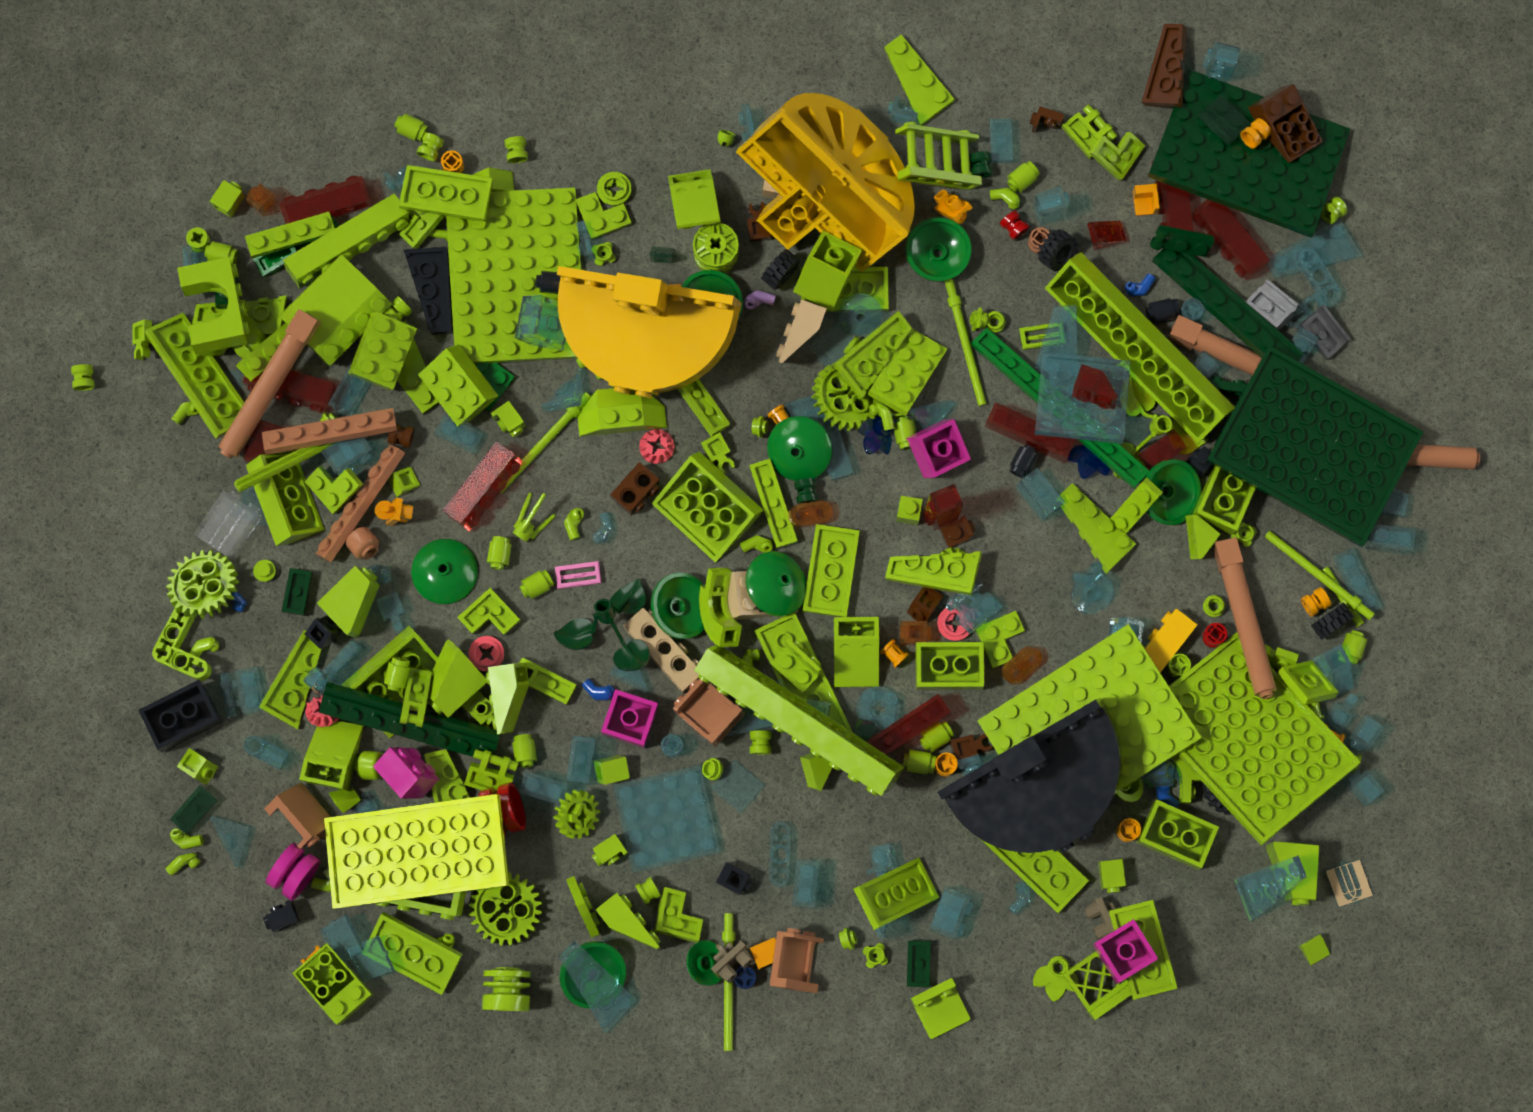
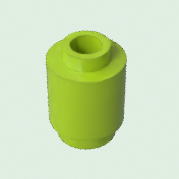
(410, 127)
(1022, 177)
(219, 250)
(904, 428)
(499, 552)
(536, 584)
(1354, 646)
(397, 673)
(936, 736)
(524, 750)
(919, 762)

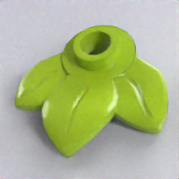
(1054, 981)

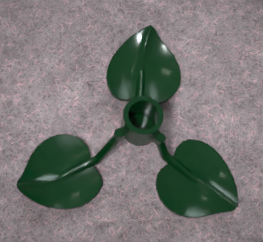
(578, 632)

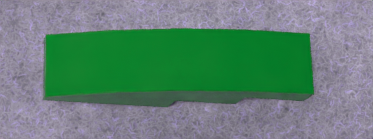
(274, 262)

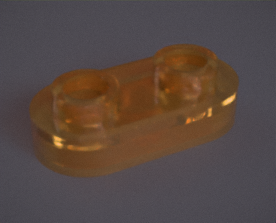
(809, 513)
(1022, 663)

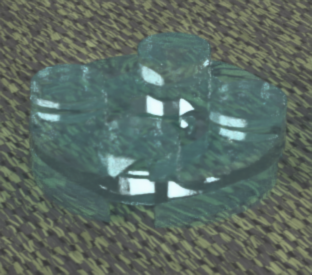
(888, 701)

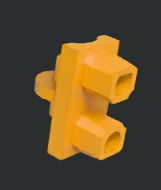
(951, 206)
(393, 511)

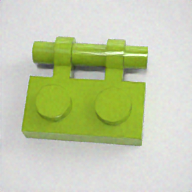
(1082, 132)
(484, 777)

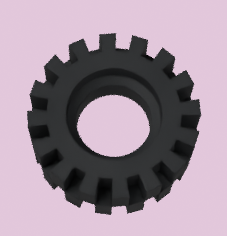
(1057, 249)
(780, 269)
(1332, 621)

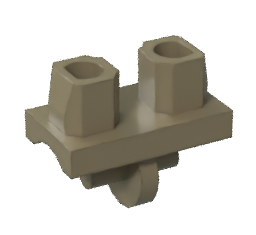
(1096, 909)
(728, 957)

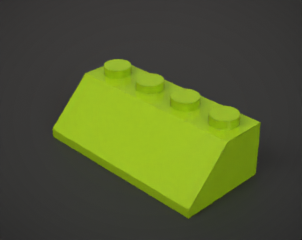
(286, 502)

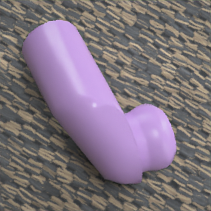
(757, 298)

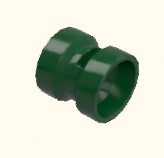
(981, 164)
(806, 490)

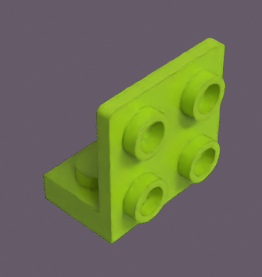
(797, 666)
(940, 1008)

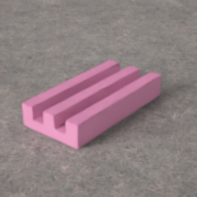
(578, 575)

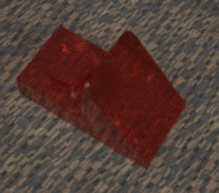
(1105, 233)
(1163, 449)

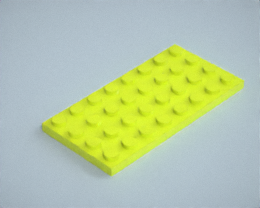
(416, 851)

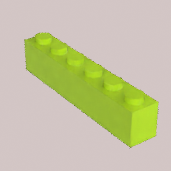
(347, 239)

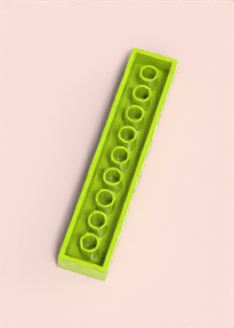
(1133, 338)
(799, 719)

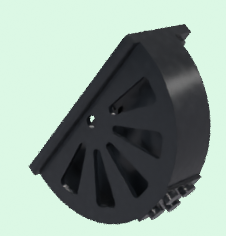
(1045, 786)

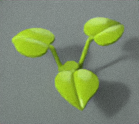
(1139, 402)

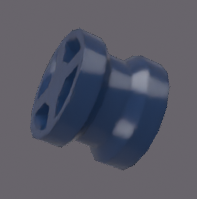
(745, 977)

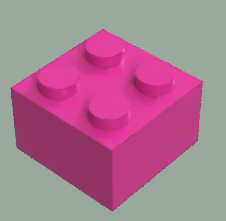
(938, 448)
(629, 718)
(406, 772)
(1125, 951)

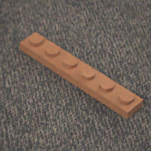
(329, 431)
(360, 503)

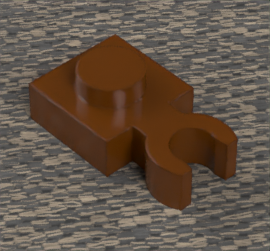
(755, 229)
(967, 747)

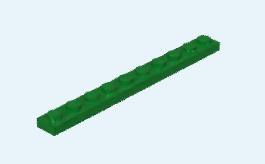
(1028, 381)

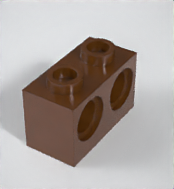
(630, 486)

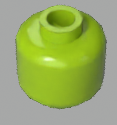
(365, 763)

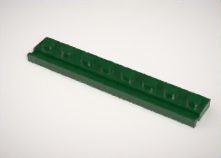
(1224, 303)
(386, 714)

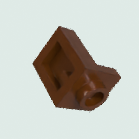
(1049, 118)
(958, 532)
(924, 604)

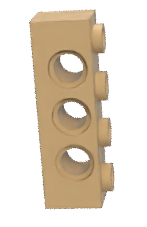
(636, 628)

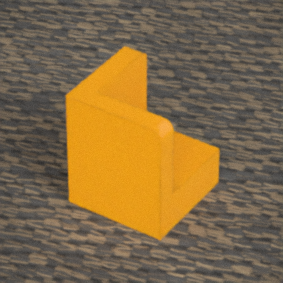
(1146, 199)
(764, 953)

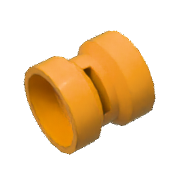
(1253, 135)
(452, 166)
(1315, 602)
(948, 762)
(1131, 827)

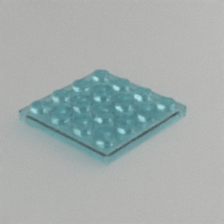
(1066, 416)
(666, 819)

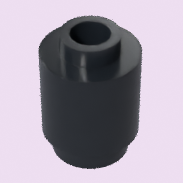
(547, 282)
(1162, 310)
(1023, 461)

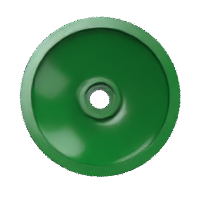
(945, 237)
(714, 282)
(810, 440)
(1180, 494)
(766, 584)
(446, 586)
(682, 592)
(607, 957)

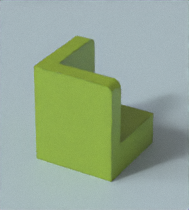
(611, 769)

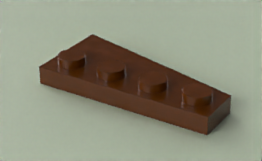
(1167, 71)

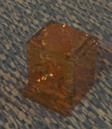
(260, 199)
(907, 627)

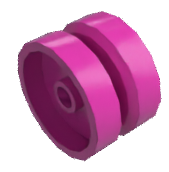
(292, 871)

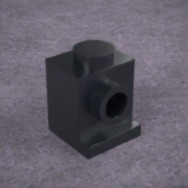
(1198, 460)
(327, 627)
(725, 879)
(281, 917)

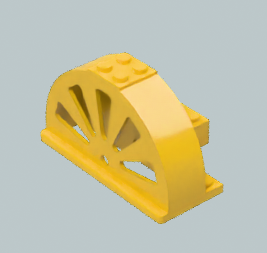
(830, 176)
(643, 330)

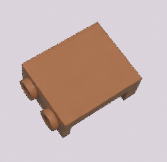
(708, 711)
(302, 812)
(794, 960)

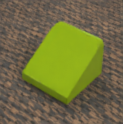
(403, 481)
(345, 799)
(1314, 949)

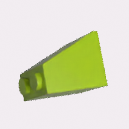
(827, 270)
(351, 600)
(453, 680)
(1308, 854)

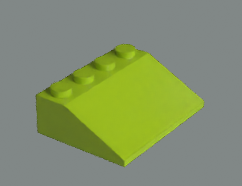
(343, 304)
(707, 506)
(372, 674)

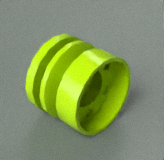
(716, 259)
(506, 990)

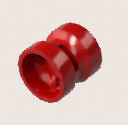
(1014, 225)
(1212, 638)

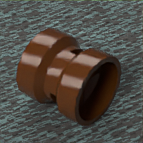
(403, 436)

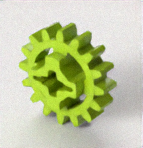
(576, 814)

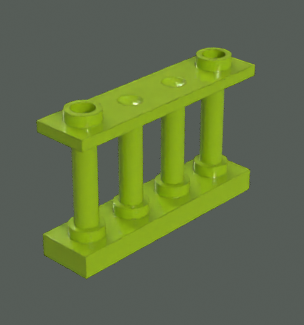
(930, 174)

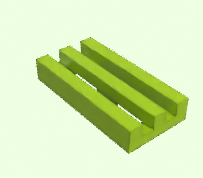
(1022, 331)

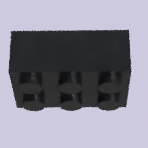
(180, 716)

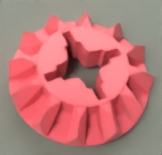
(660, 455)
(946, 629)
(486, 643)
(316, 718)

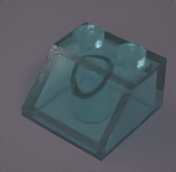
(540, 323)

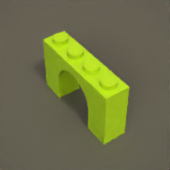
(229, 328)

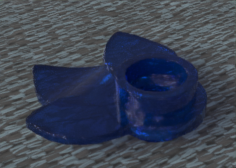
(875, 436)
(1087, 462)

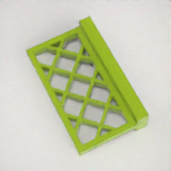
(1103, 1003)

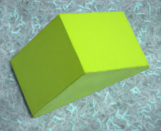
(501, 178)
(1200, 536)
(815, 770)

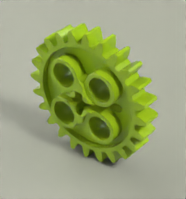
(848, 414)
(202, 584)
(518, 925)

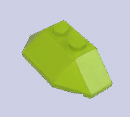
(620, 413)

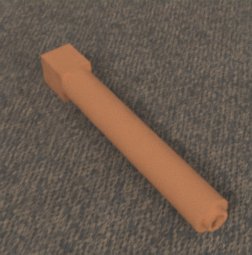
(297, 336)
(1192, 336)
(1444, 457)
(1230, 566)

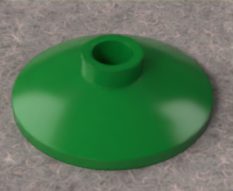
(704, 952)

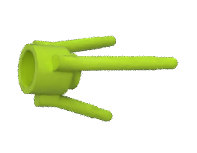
(524, 528)

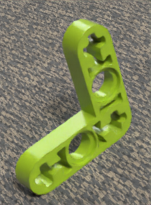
(175, 653)

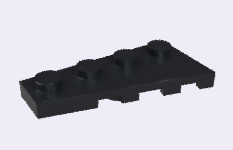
(432, 282)

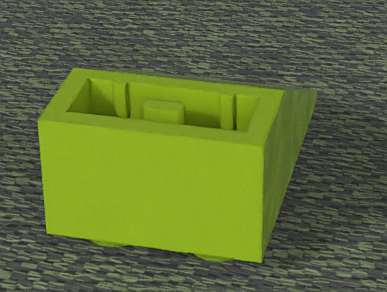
(694, 199)
(856, 651)
(507, 694)
(332, 755)
(621, 919)
(333, 984)

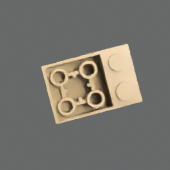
(805, 324)
(739, 602)

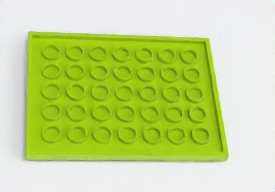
(498, 265)
(1134, 692)
(1256, 753)

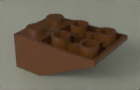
(1289, 122)

